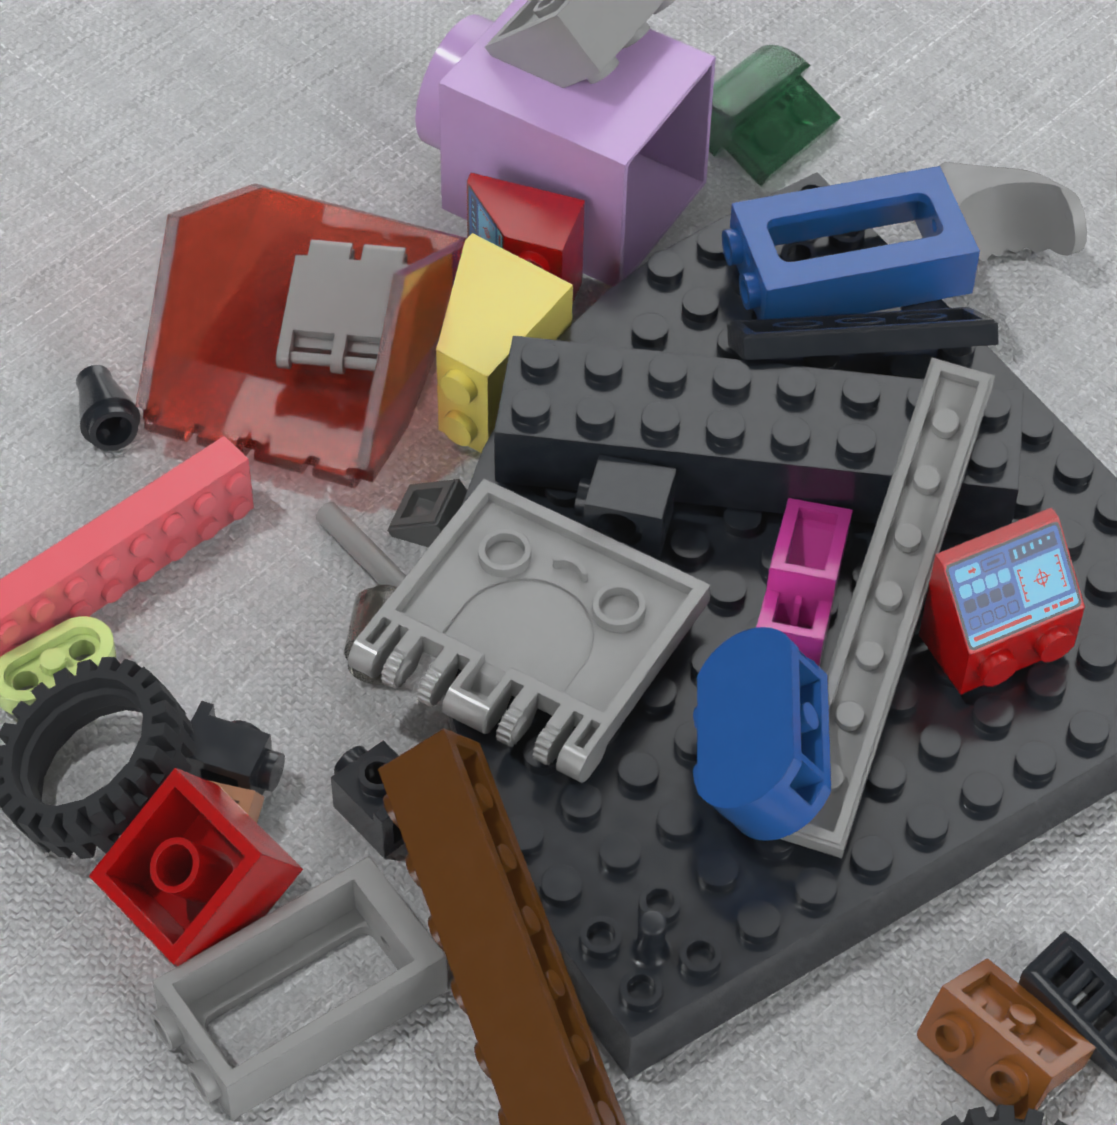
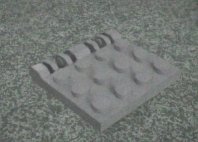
(534, 615)

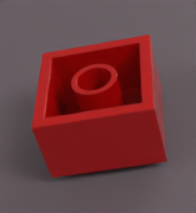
(193, 868)

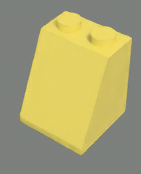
(488, 305)

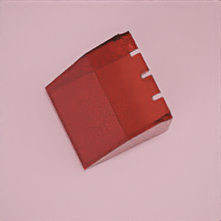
(221, 321)

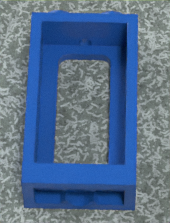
(859, 280)

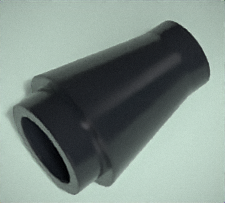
(105, 410)

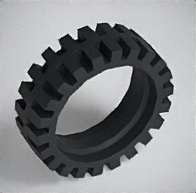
(52, 722)

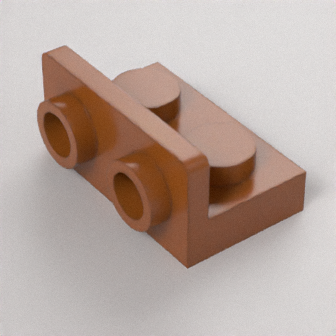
(1002, 1038)

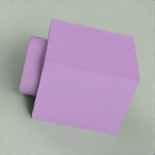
(621, 144)

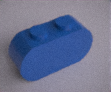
(763, 734)

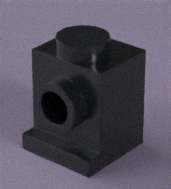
(233, 752)
(360, 796)

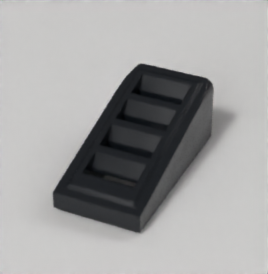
(1083, 974)

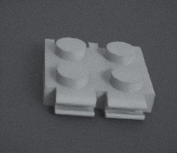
(337, 306)

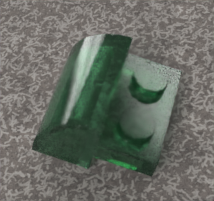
(767, 112)

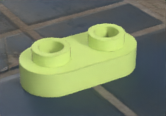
(49, 653)

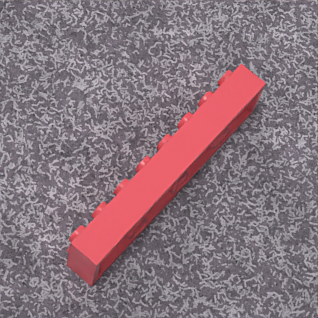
(126, 543)

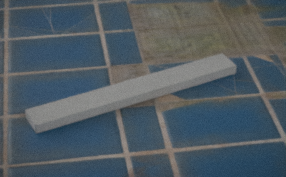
(894, 588)

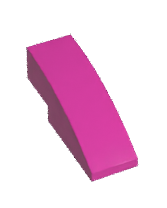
(805, 574)

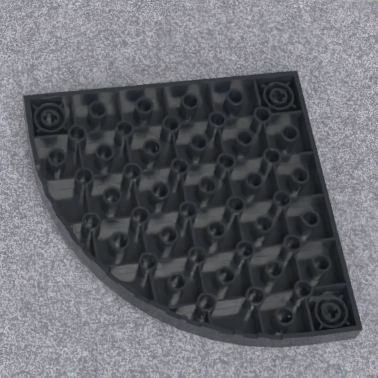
(658, 895)

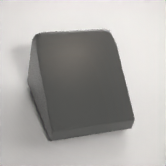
(427, 510)

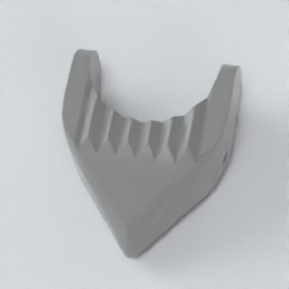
(1016, 210)

